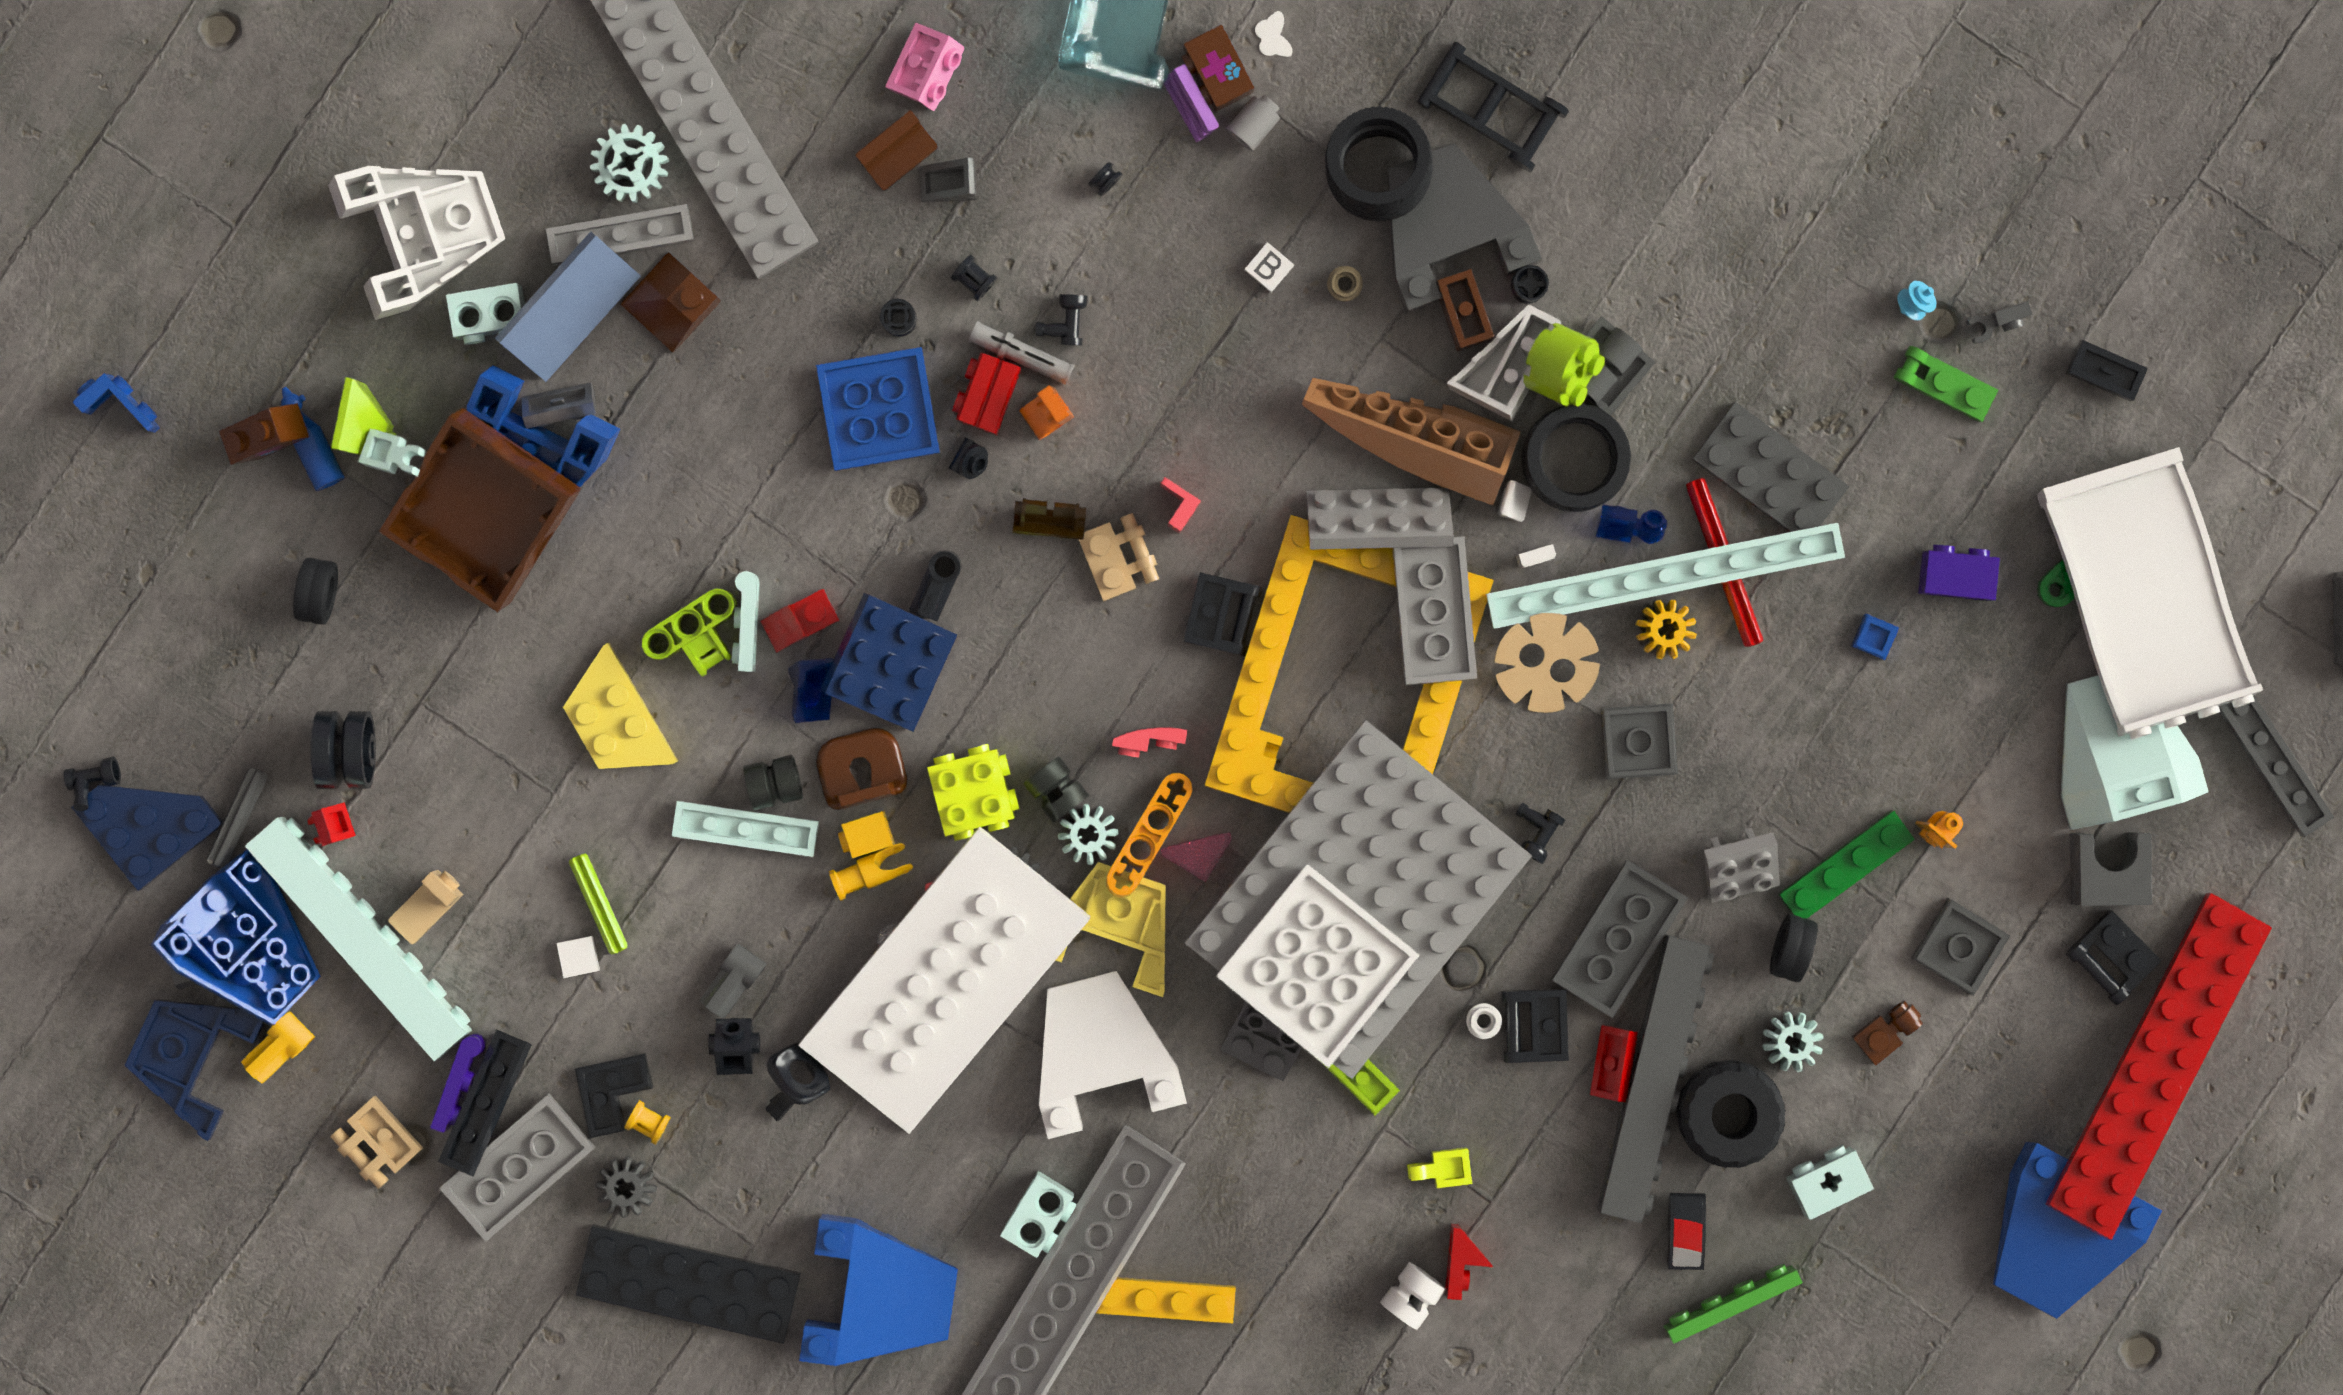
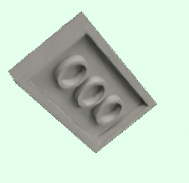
(1379, 518)
(1435, 613)
(518, 1167)

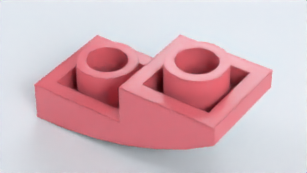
(1138, 740)

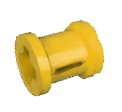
(647, 1122)

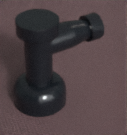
(1070, 329)
(79, 780)
(1546, 824)

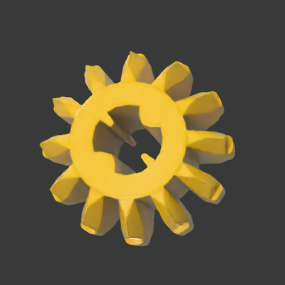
(1676, 636)

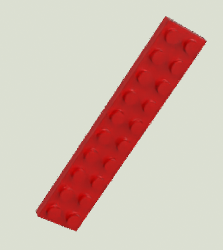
(2158, 1066)

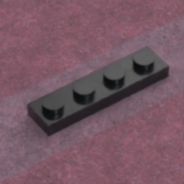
(484, 1103)

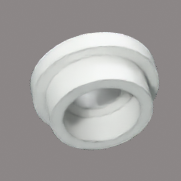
(1488, 1031)

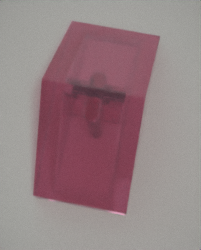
(1198, 855)

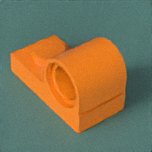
(1046, 412)

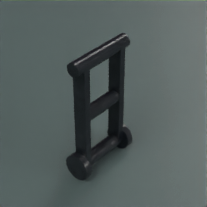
(1549, 107)

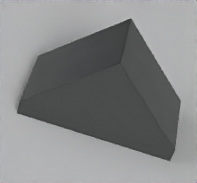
(948, 181)

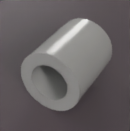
(1254, 122)

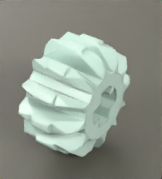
(1092, 845)
(1803, 1033)

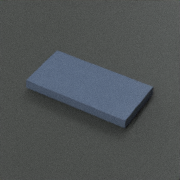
(567, 306)

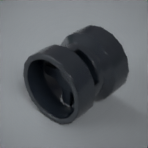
(1533, 280)
(898, 323)

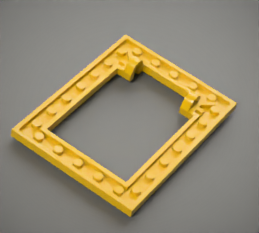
(1248, 755)

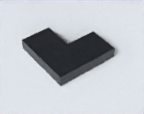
(603, 1084)

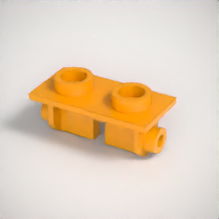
(1941, 829)

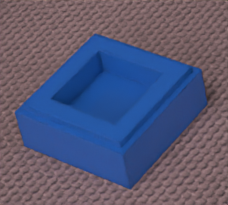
(1875, 637)

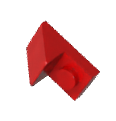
(800, 620)
(1461, 1252)

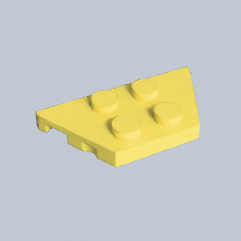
(615, 718)

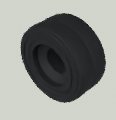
(315, 591)
(1793, 948)

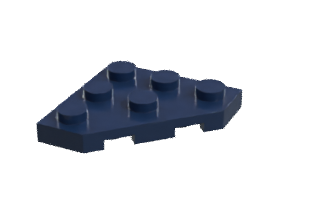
(147, 828)

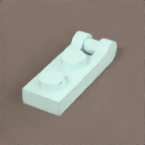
(747, 620)

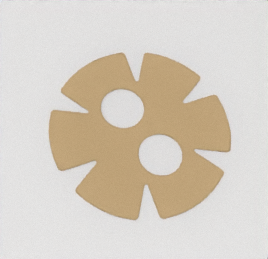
(1548, 634)

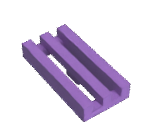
(1190, 103)

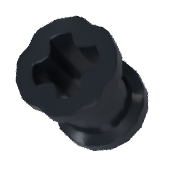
(973, 278)

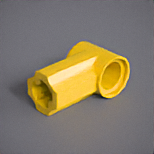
(283, 1042)

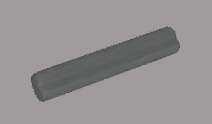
(237, 817)

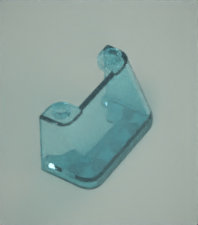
(1115, 41)

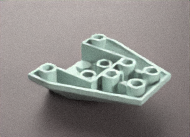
(2118, 776)

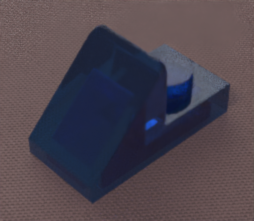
(809, 702)

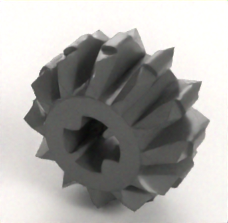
(623, 1198)

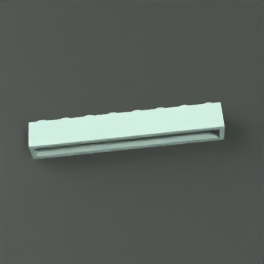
(358, 937)

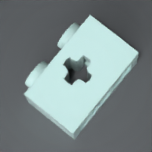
(1848, 1184)

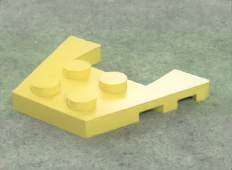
(1128, 920)

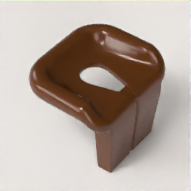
(886, 763)

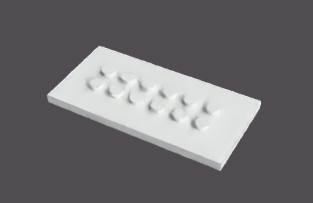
(944, 980)

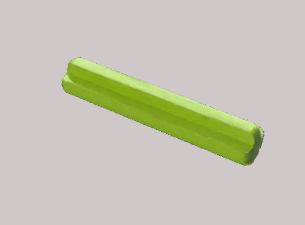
(598, 903)

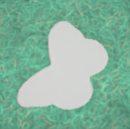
(1272, 41)

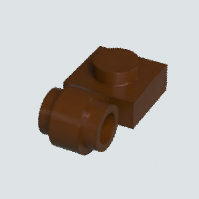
(1880, 1038)

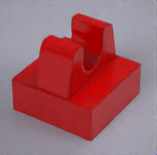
(332, 824)

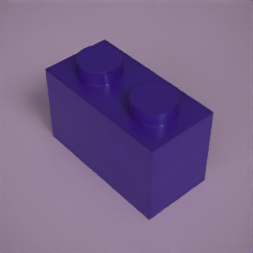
(1959, 574)

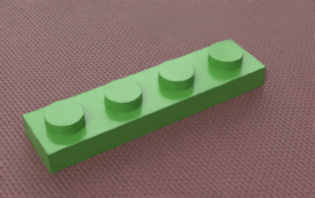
(1744, 1297)

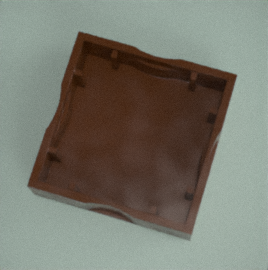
(480, 509)

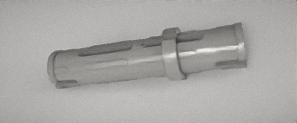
(1006, 346)

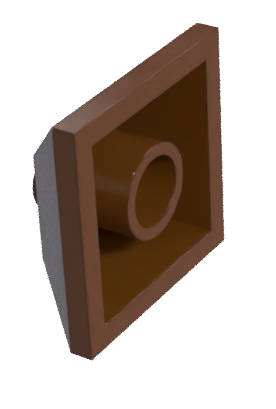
(670, 302)

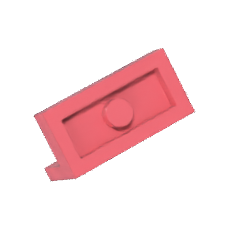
(1186, 508)

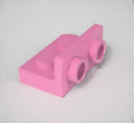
(925, 66)

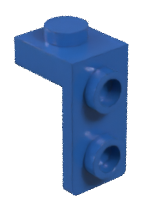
(95, 393)

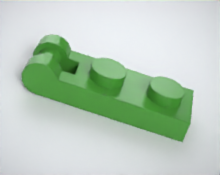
(1946, 384)

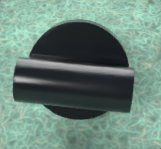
(970, 459)

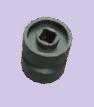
(1048, 778)
(773, 782)

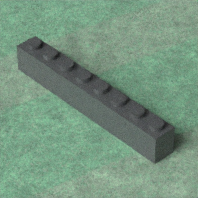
(1654, 1077)

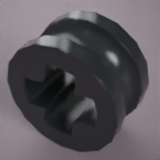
(1105, 179)

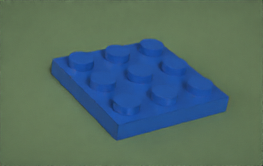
(878, 409)

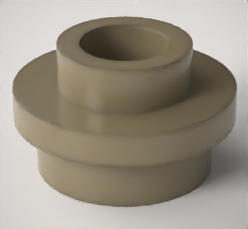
(1344, 272)

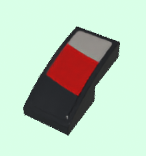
(1686, 1231)

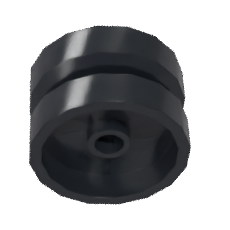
(343, 750)

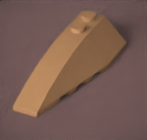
(1432, 443)

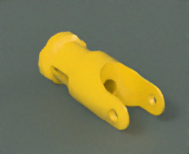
(867, 872)

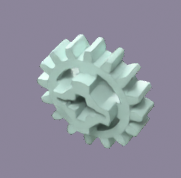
(615, 171)

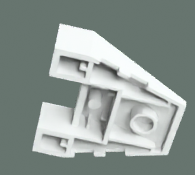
(430, 225)
(1097, 1041)

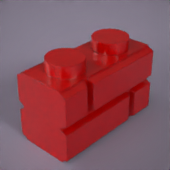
(987, 393)

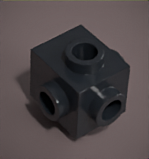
(734, 1046)

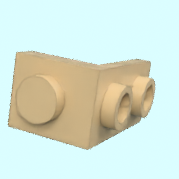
(426, 905)

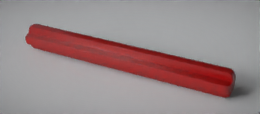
(1715, 537)

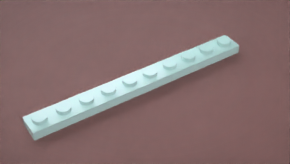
(1667, 575)

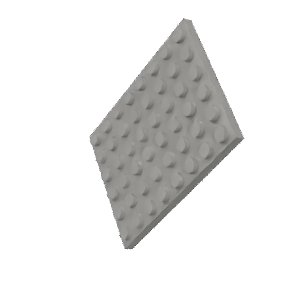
(1394, 848)

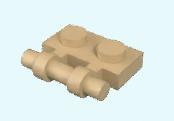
(1107, 560)
(384, 1135)

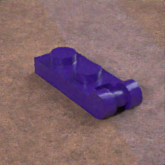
(458, 1081)

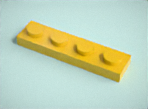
(1170, 1300)

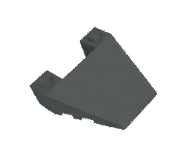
(1453, 218)

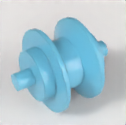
(1916, 300)

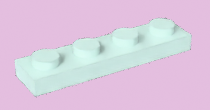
(745, 828)

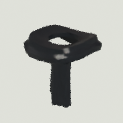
(791, 1090)

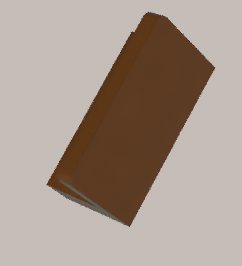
(896, 151)

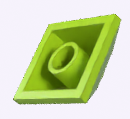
(356, 416)

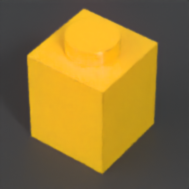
(866, 835)

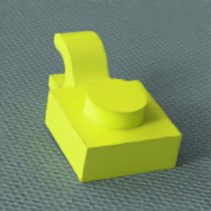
(1447, 1168)

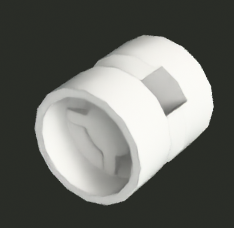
(1421, 1285)

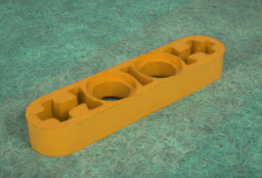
(1151, 836)

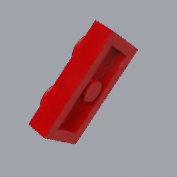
(1613, 1063)

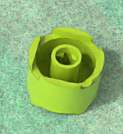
(1563, 365)

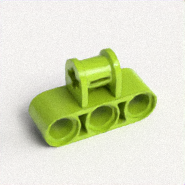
(700, 642)

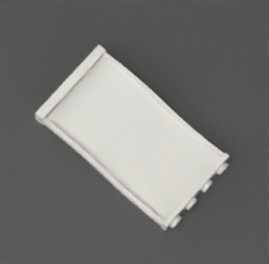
(2149, 593)

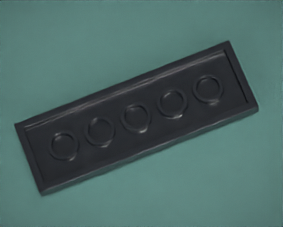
(688, 1284)

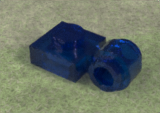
(1622, 523)

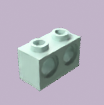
(487, 303)
(1031, 1210)

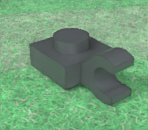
(2007, 318)

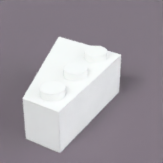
(1497, 371)

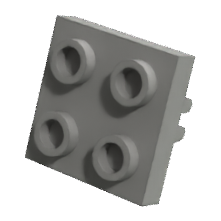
(1741, 866)

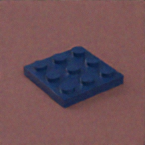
(888, 662)

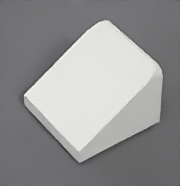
(1514, 501)

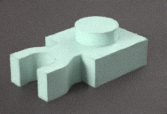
(388, 452)

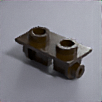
(1064, 521)

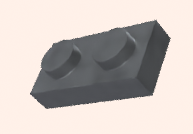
(558, 405)

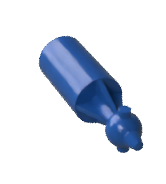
(315, 450)

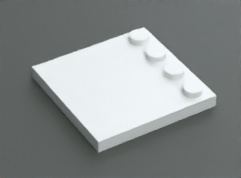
(1317, 965)

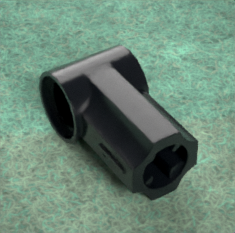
(935, 588)

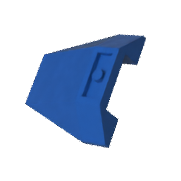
(240, 941)

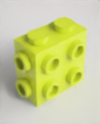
(972, 792)

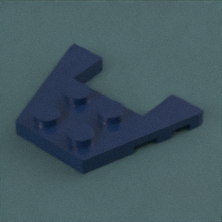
(175, 1048)

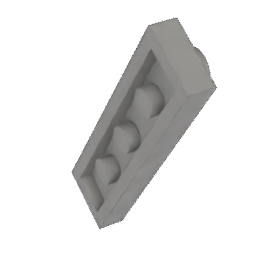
(624, 232)

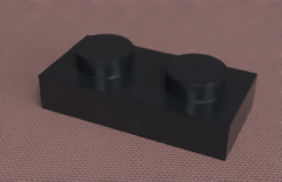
(2106, 370)

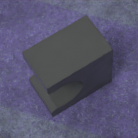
(2120, 886)

